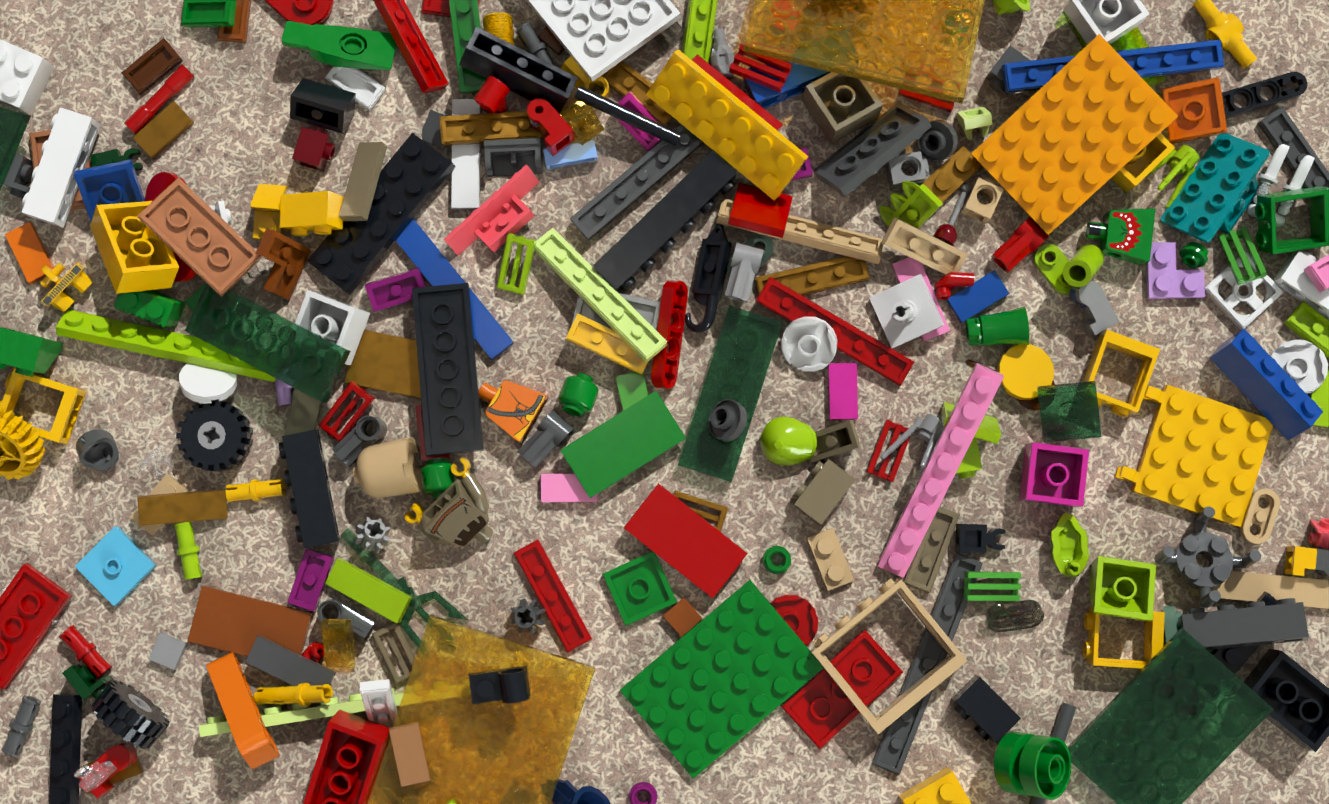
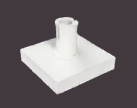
(906, 311)

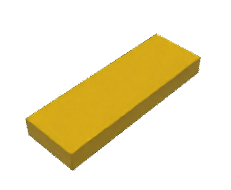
(605, 343)

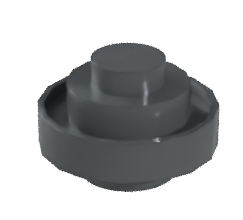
(938, 141)
(727, 420)

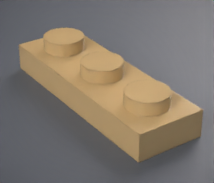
(923, 247)

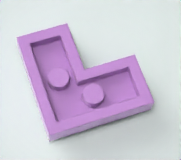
(1168, 283)

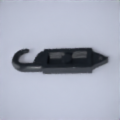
(710, 277)

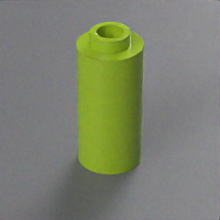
(1083, 265)

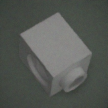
(895, 174)

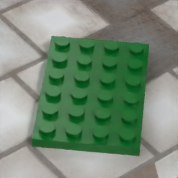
(721, 678)

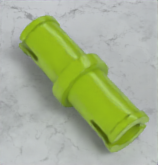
(188, 550)

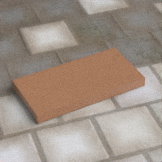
(199, 236)

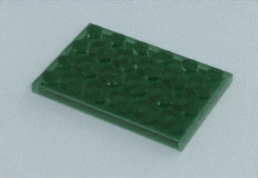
(1168, 726)

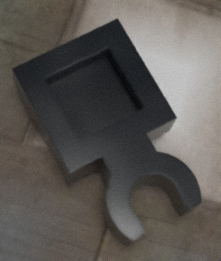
(975, 538)

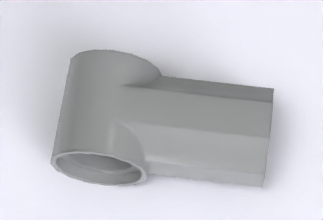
(744, 266)

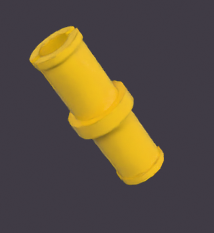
(255, 490)

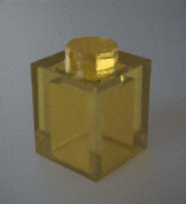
(582, 121)

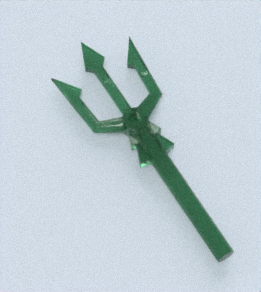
(401, 585)

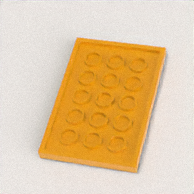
(1074, 134)

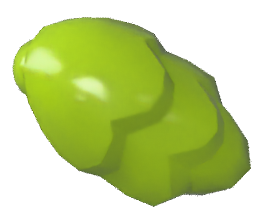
(1069, 546)

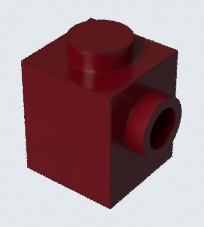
(314, 148)

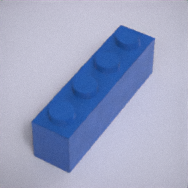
(795, 84)
(1266, 384)

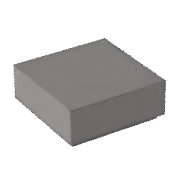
(168, 651)

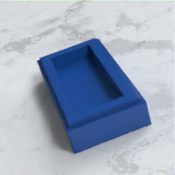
(977, 298)

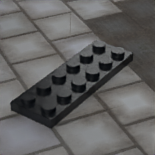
(399, 195)
(447, 369)

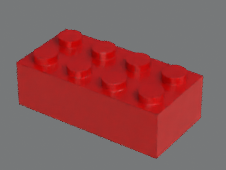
(347, 761)

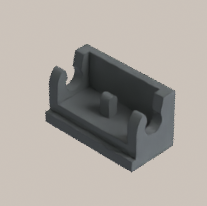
(511, 155)

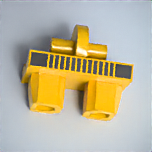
(57, 296)

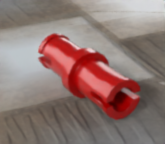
(85, 651)

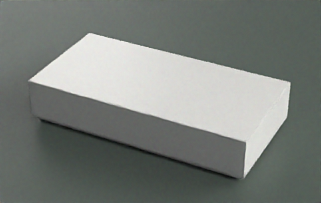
(356, 81)

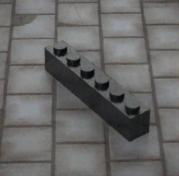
(665, 221)

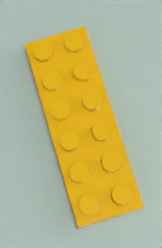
(726, 125)

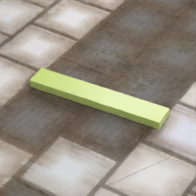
(599, 295)

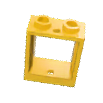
(1131, 347)
(67, 411)
(1152, 642)

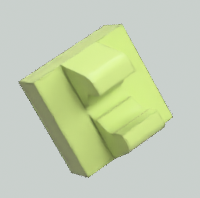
(973, 119)

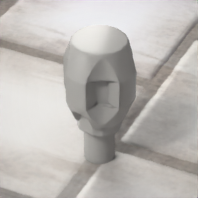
(721, 54)

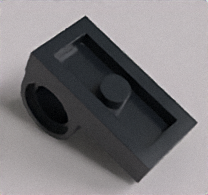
(504, 684)

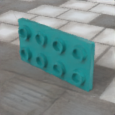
(1217, 189)

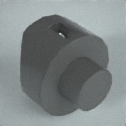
(94, 449)

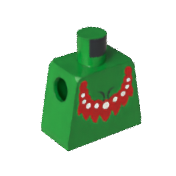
(1125, 234)

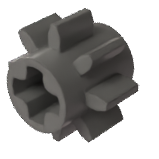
(536, 614)

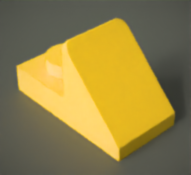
(267, 208)

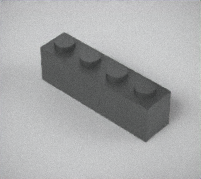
(1248, 625)

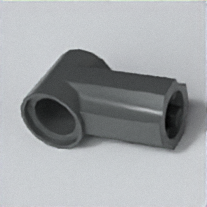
(547, 437)
(355, 441)
(360, 624)

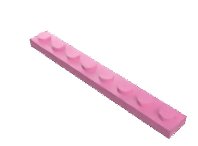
(940, 469)

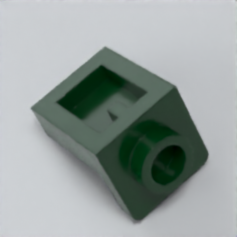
(82, 681)

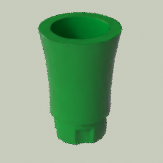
(999, 328)

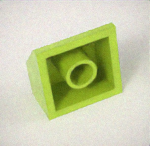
(1122, 588)

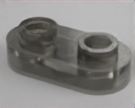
(1014, 616)

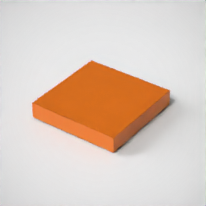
(1198, 110)

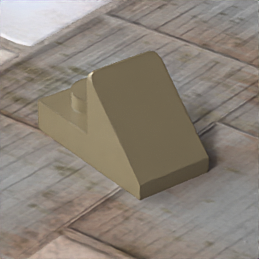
(836, 440)

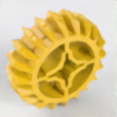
(19, 446)

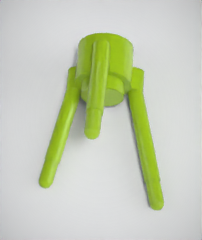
(1181, 162)

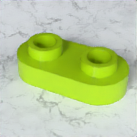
(1052, 270)

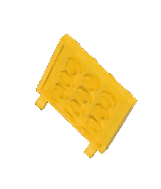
(1200, 454)

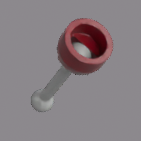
(947, 231)

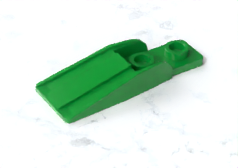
(342, 45)

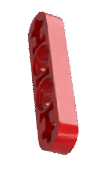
(672, 304)

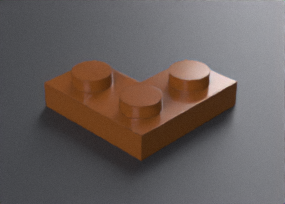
(288, 262)

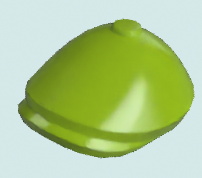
(788, 441)

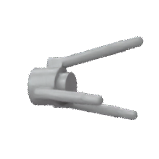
(929, 431)

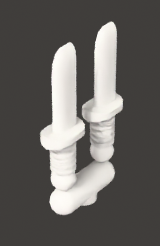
(1269, 178)

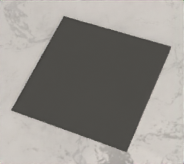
(431, 129)

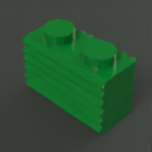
(151, 306)

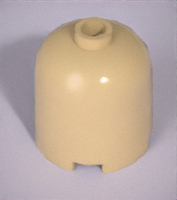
(389, 468)

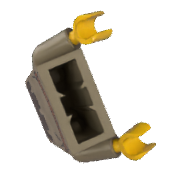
(457, 513)

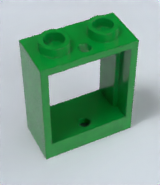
(1318, 220)

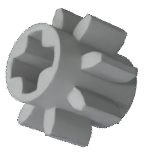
(369, 542)

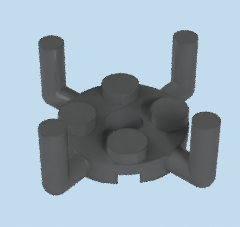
(1217, 552)

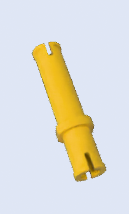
(303, 694)

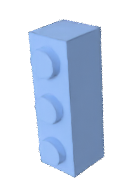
(571, 155)

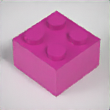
(1054, 474)

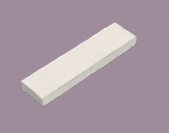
(466, 158)

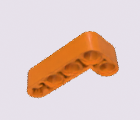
(241, 711)

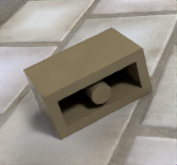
(823, 491)

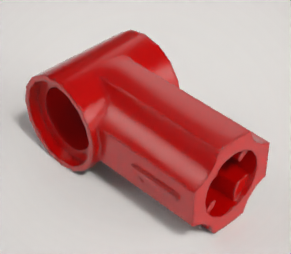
(492, 96)
(1024, 241)

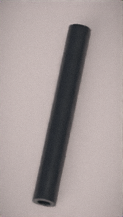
(627, 115)

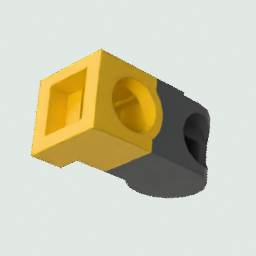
(1306, 558)

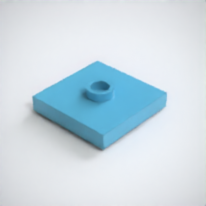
(115, 566)

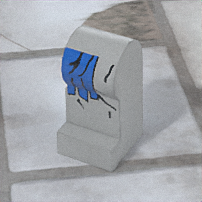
(1095, 307)

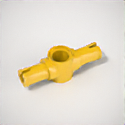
(1227, 29)

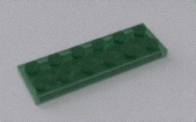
(268, 342)
(734, 374)

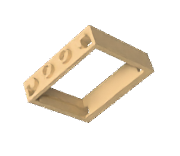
(916, 691)

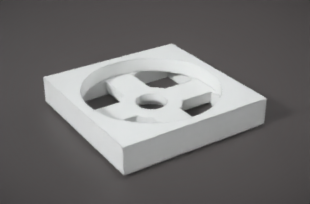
(1251, 298)

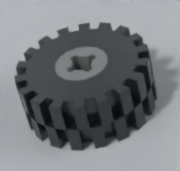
(229, 438)
(130, 714)

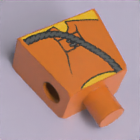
(513, 407)

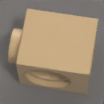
(974, 208)

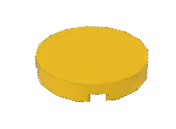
(1024, 370)

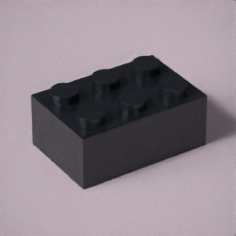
(1296, 697)

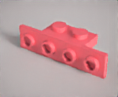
(497, 216)

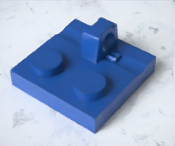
(109, 185)

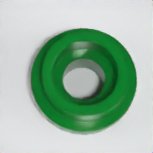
(1194, 255)
(786, 559)

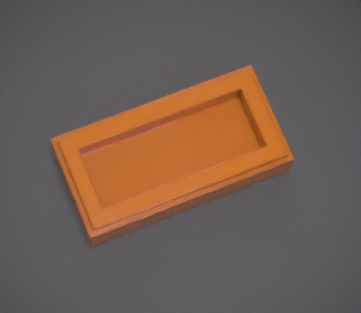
(29, 252)

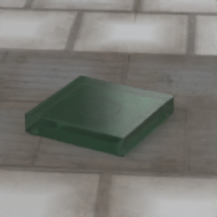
(1069, 411)

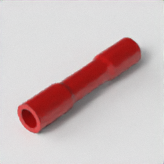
(146, 112)

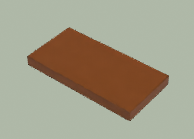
(235, 621)

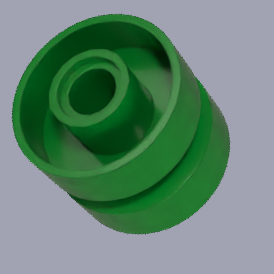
(1032, 765)

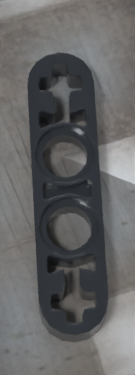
(1253, 97)

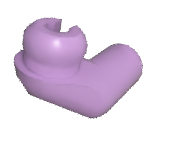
(283, 393)

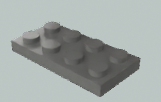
(872, 148)

